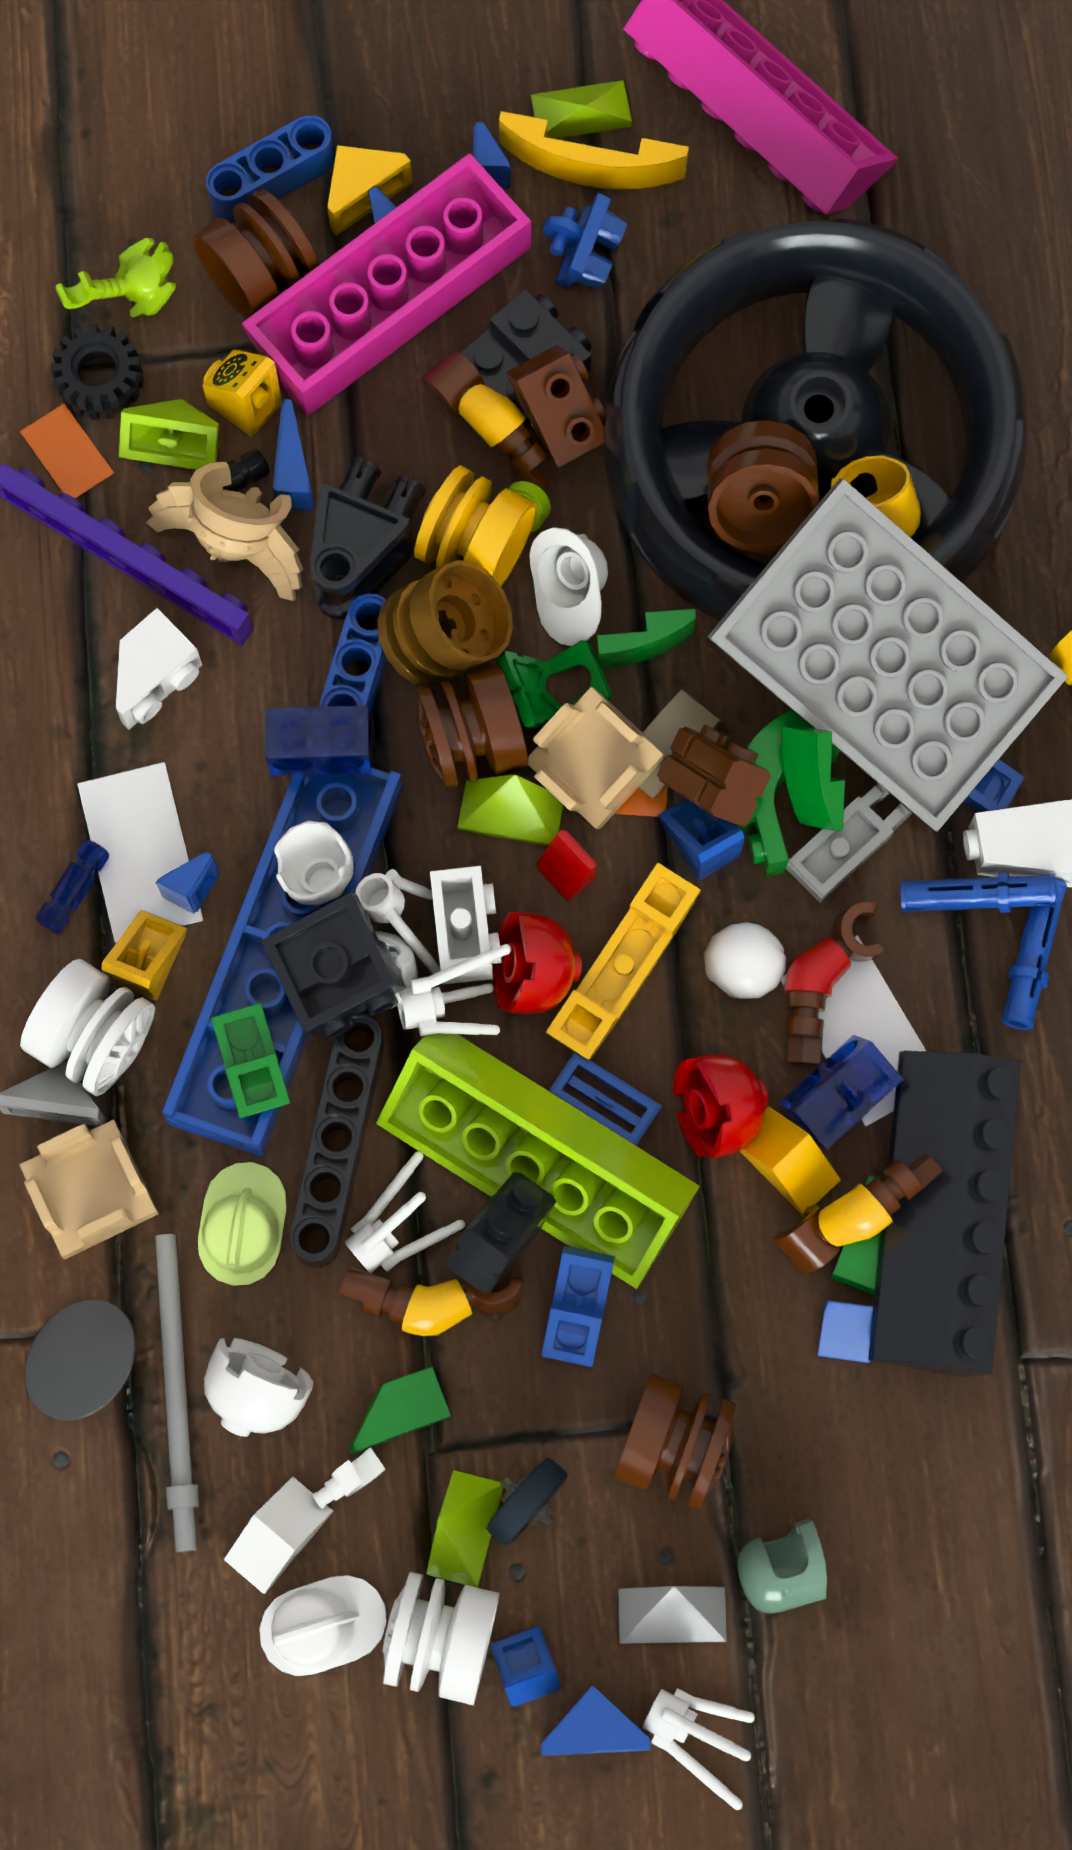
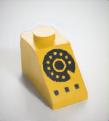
(243, 389)

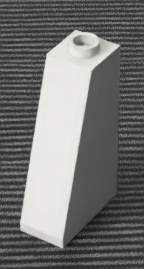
(1022, 841)

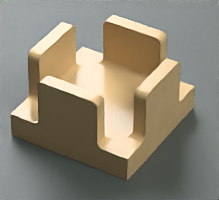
(593, 757)
(87, 1187)

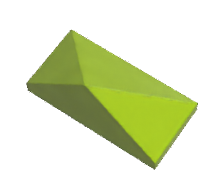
(583, 109)
(168, 435)
(510, 810)
(461, 1529)

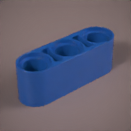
(277, 149)
(353, 646)

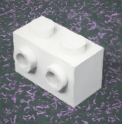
(461, 920)

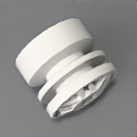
(83, 1024)
(440, 1638)

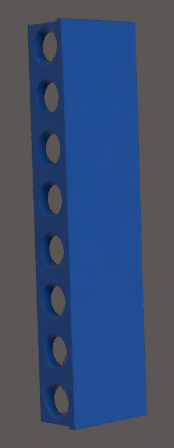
(201, 1095)

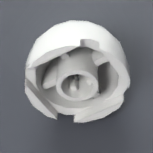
(253, 1388)

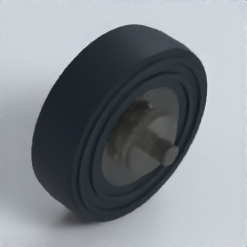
(527, 1501)

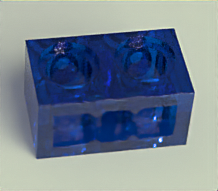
(318, 740)
(841, 1091)

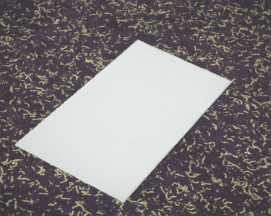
(140, 829)
(867, 1008)

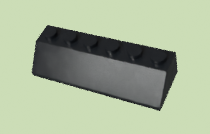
(947, 1242)

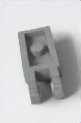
(836, 854)

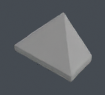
(52, 1098)
(672, 1614)

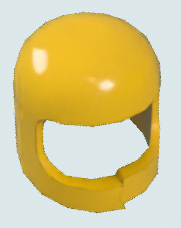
(895, 492)

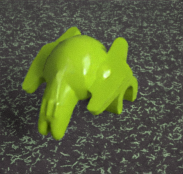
(139, 279)

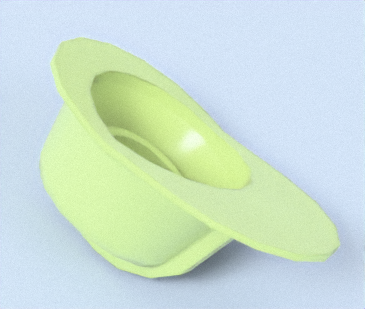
(242, 1223)

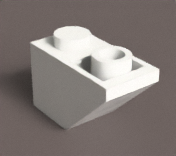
(151, 666)

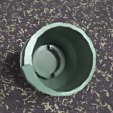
(784, 1571)

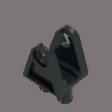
(357, 540)

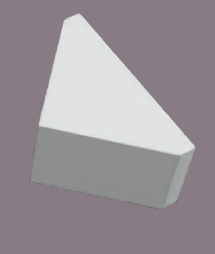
(277, 1535)

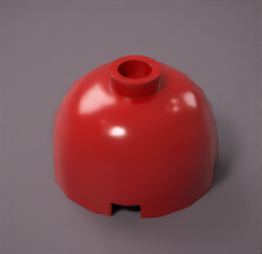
(538, 967)
(721, 1104)

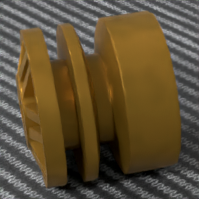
(445, 623)

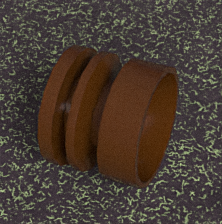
(261, 250)
(471, 727)
(676, 1442)

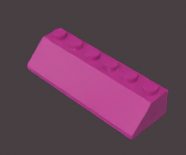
(762, 99)
(389, 283)

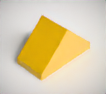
(358, 172)
(144, 954)
(791, 1161)

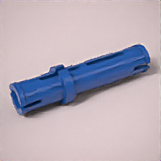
(979, 893)
(1029, 972)

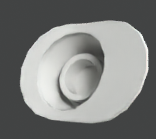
(567, 584)
(322, 1625)

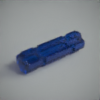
(72, 886)

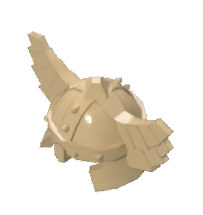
(232, 524)

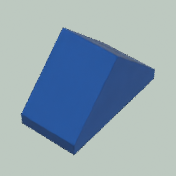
(701, 838)
(594, 1727)

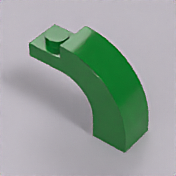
(766, 842)

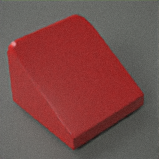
(567, 865)

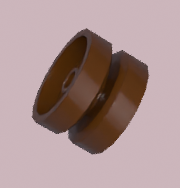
(761, 485)

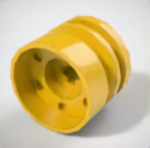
(466, 526)

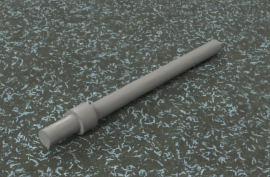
(182, 1495)

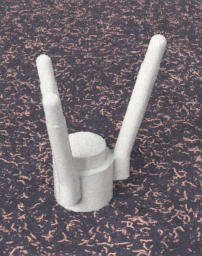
(385, 903)
(422, 1004)
(374, 1242)
(673, 1720)

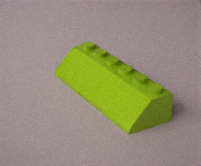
(495, 1122)

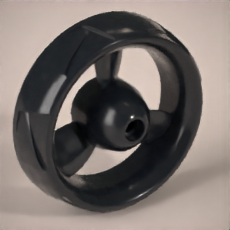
(855, 287)

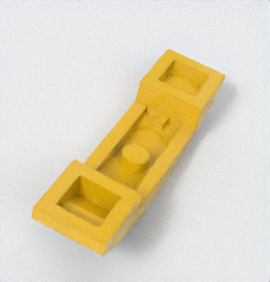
(587, 165)
(624, 962)

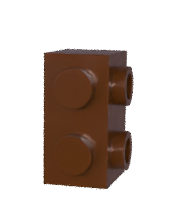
(558, 404)

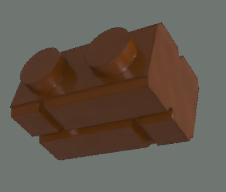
(715, 775)

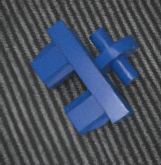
(593, 226)

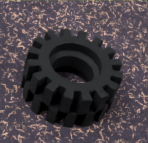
(91, 346)

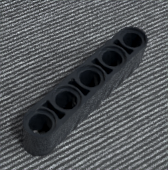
(341, 1165)

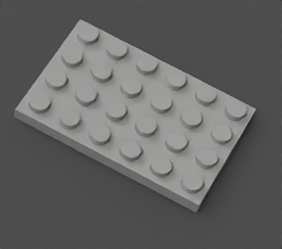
(887, 655)

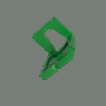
(529, 676)

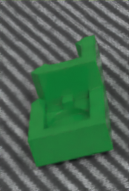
(401, 1409)

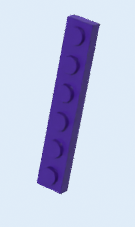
(140, 563)

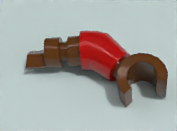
(812, 980)

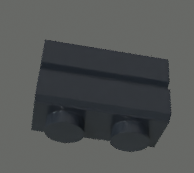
(501, 1232)

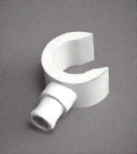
(350, 1478)

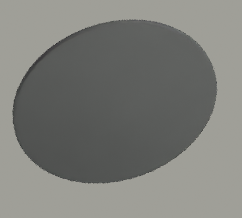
(80, 1360)

